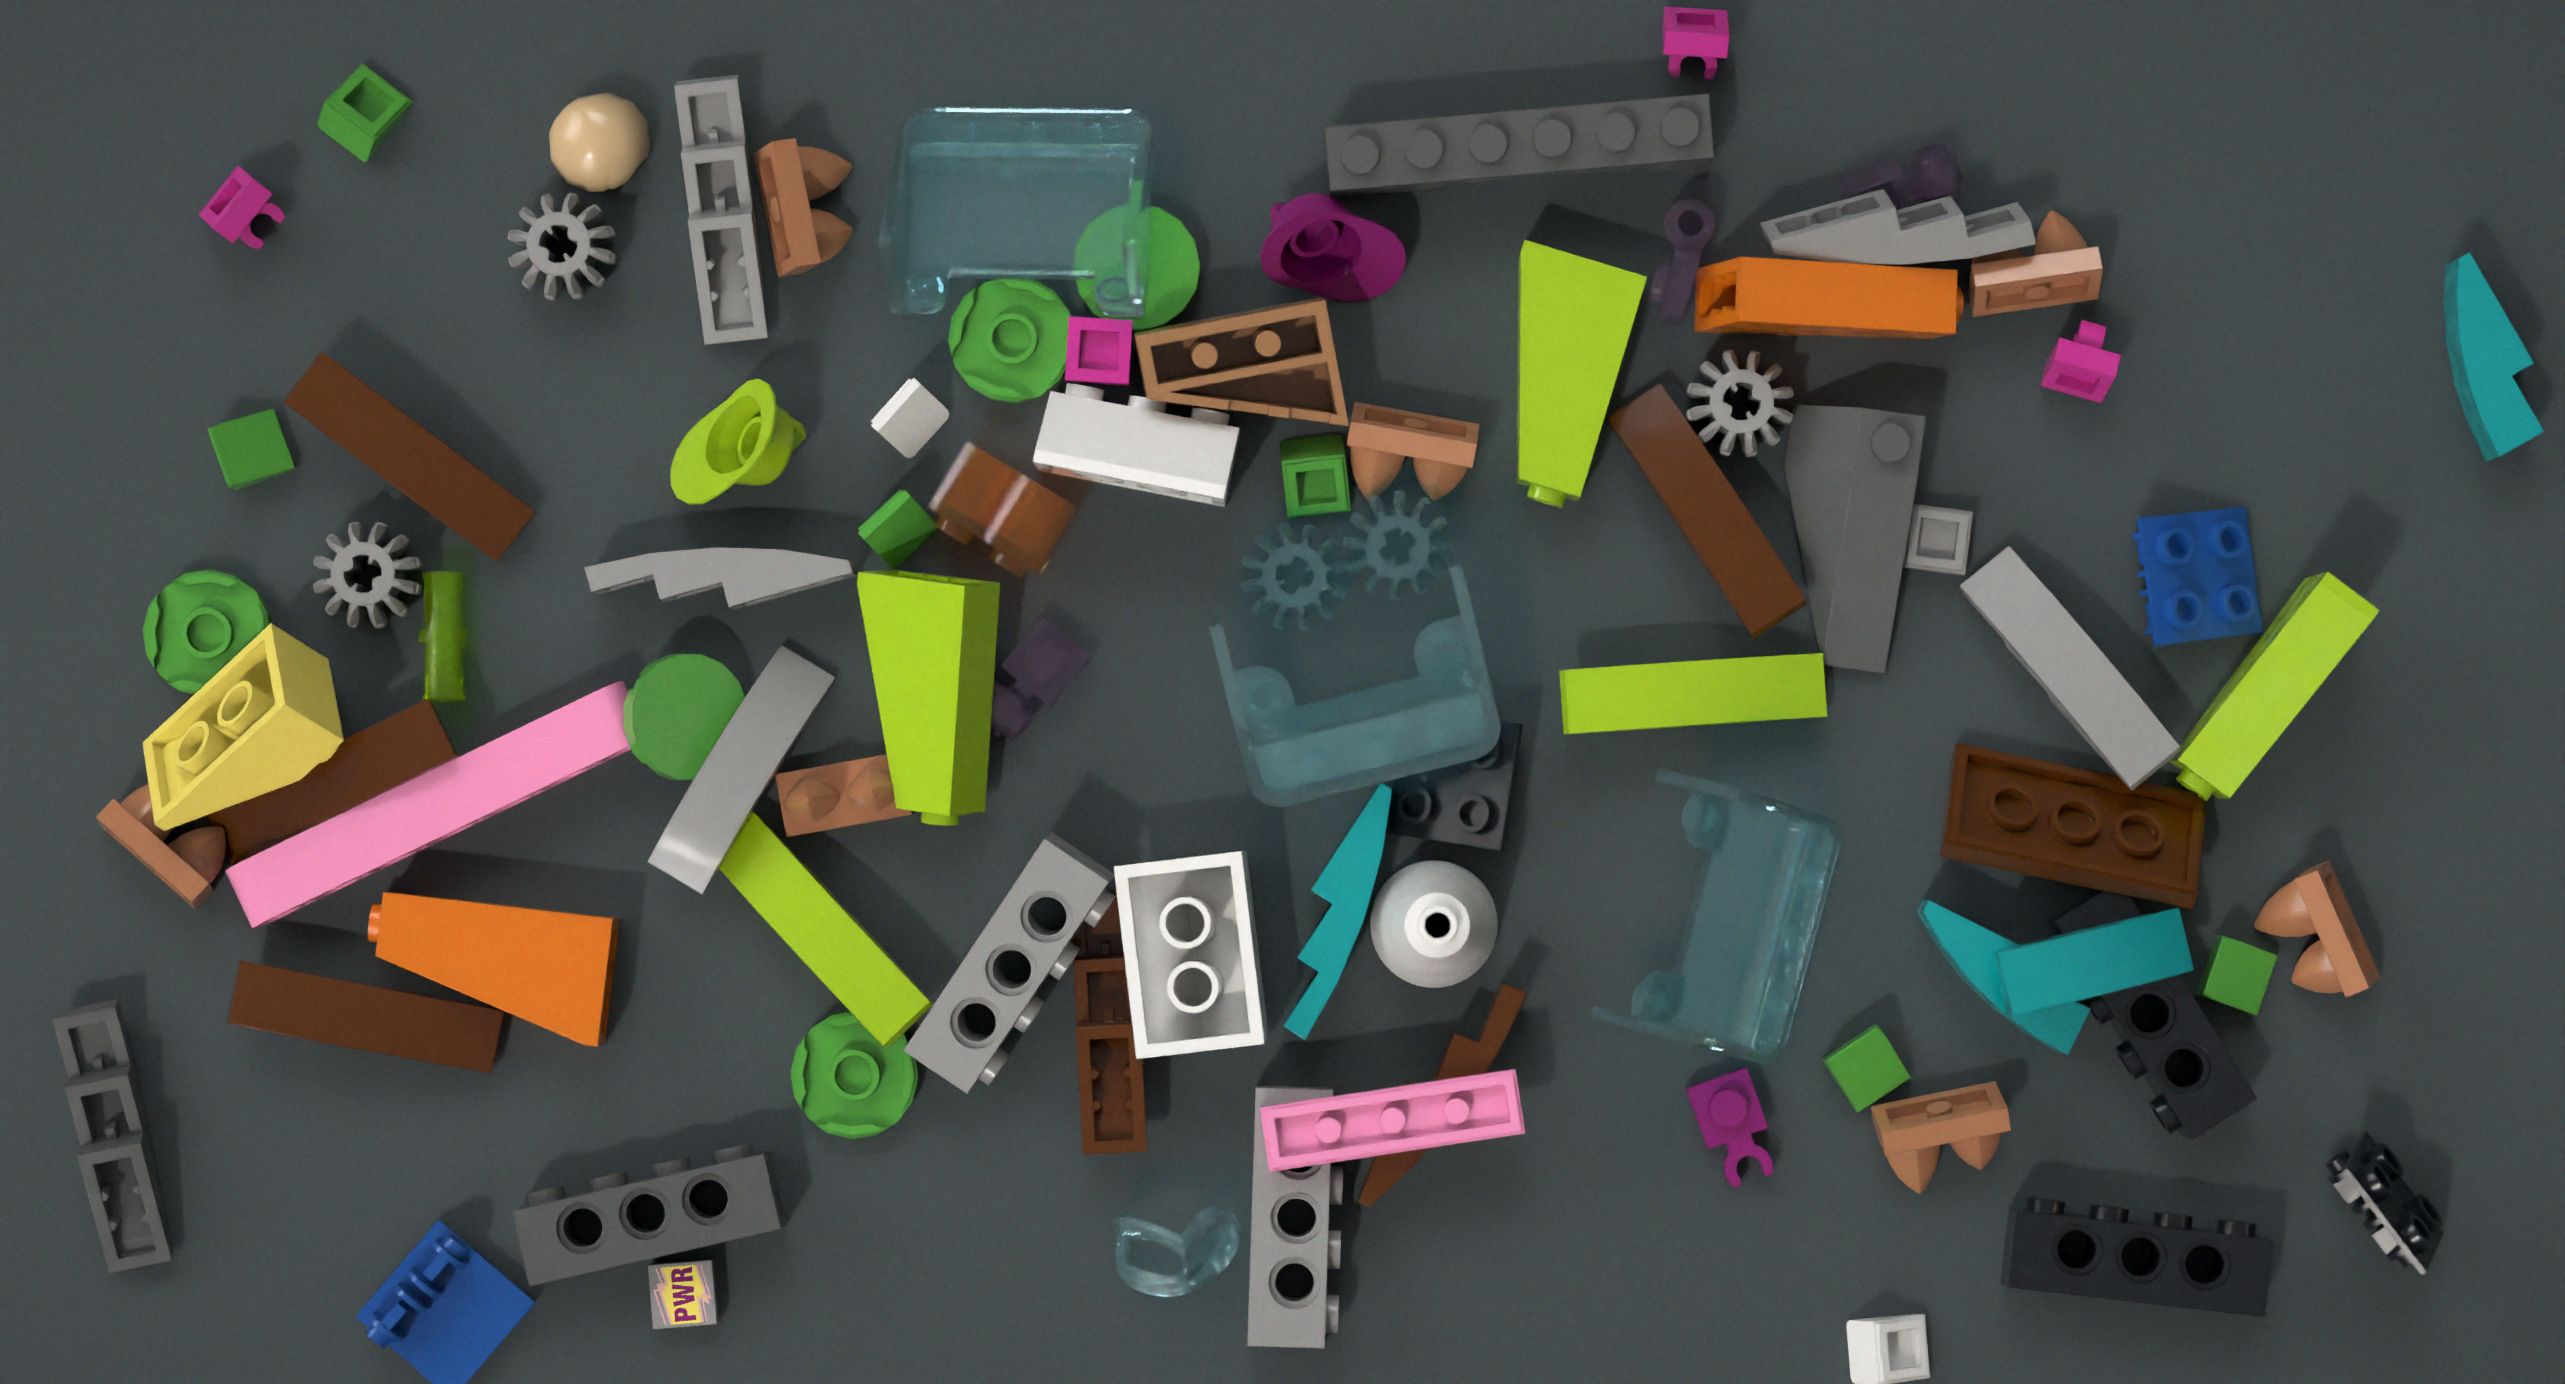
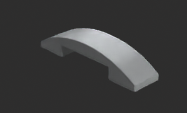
(740, 769)

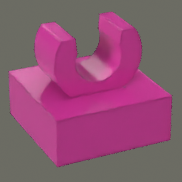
(1696, 34)
(236, 205)
(1099, 351)
(2081, 365)

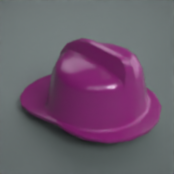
(1329, 250)

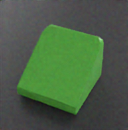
(363, 112)
(251, 449)
(1314, 475)
(897, 528)
(2236, 974)
(1866, 1067)

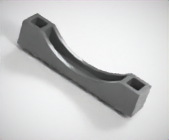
(1517, 144)

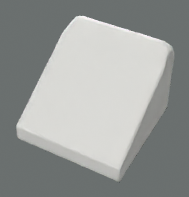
(910, 418)
(1888, 1349)

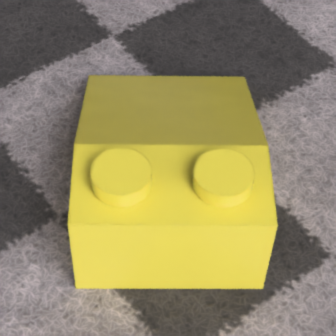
(244, 731)

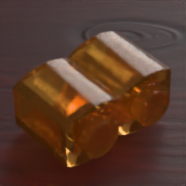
(1002, 509)

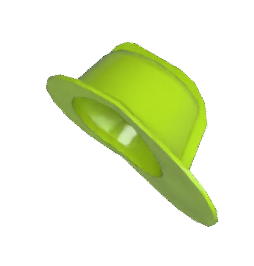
(736, 443)

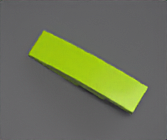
(1693, 693)
(823, 933)

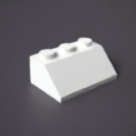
(1137, 445)
(1191, 954)

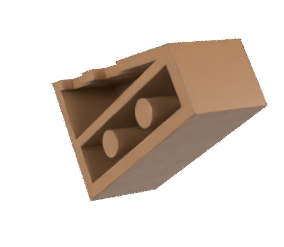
(1248, 361)

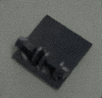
(1460, 801)
(2409, 1221)

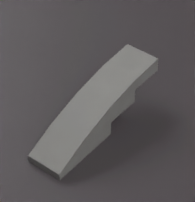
(721, 209)
(1874, 232)
(744, 573)
(2070, 668)

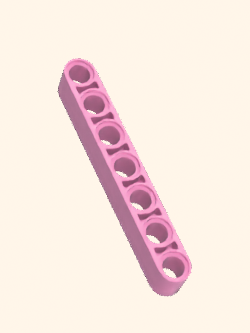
(432, 807)

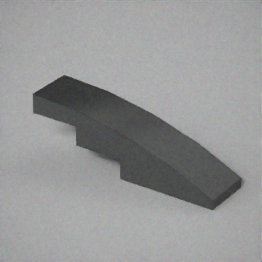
(113, 1136)

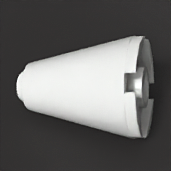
(1400, 919)

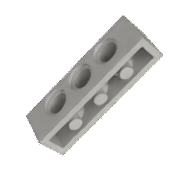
(943, 1037)
(1272, 1316)

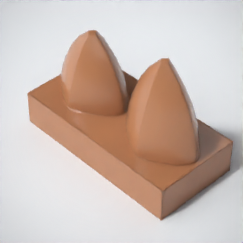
(787, 182)
(2056, 274)
(1384, 436)
(837, 796)
(184, 865)
(2319, 906)
(1917, 1126)

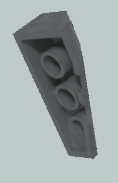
(1852, 512)

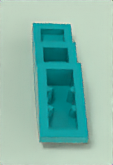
(1348, 887)

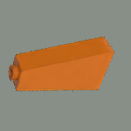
(1826, 299)
(515, 958)

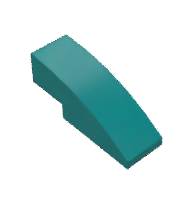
(2483, 359)
(1970, 953)
(2092, 961)

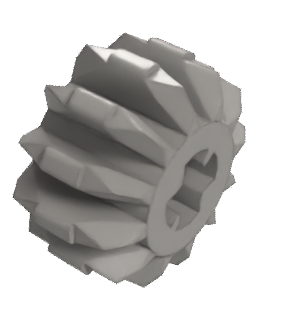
(545, 263)
(1758, 394)
(350, 563)

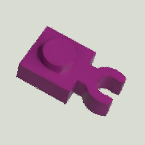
(1728, 1115)

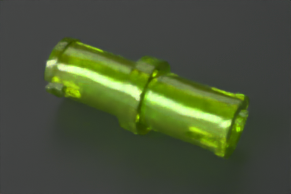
(443, 636)

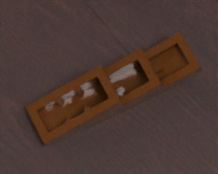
(408, 456)
(1707, 511)
(357, 772)
(365, 1016)
(1460, 1059)
(1107, 1062)

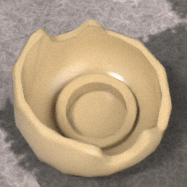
(599, 142)

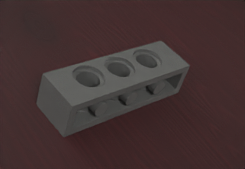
(554, 1253)

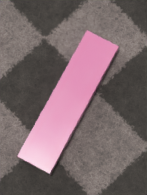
(1392, 1120)

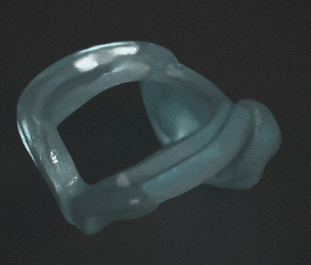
(1203, 1247)

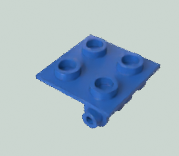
(2198, 576)
(444, 1308)

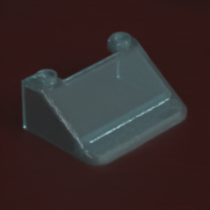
(1019, 201)

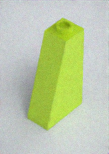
(1569, 354)
(933, 685)
(2272, 685)

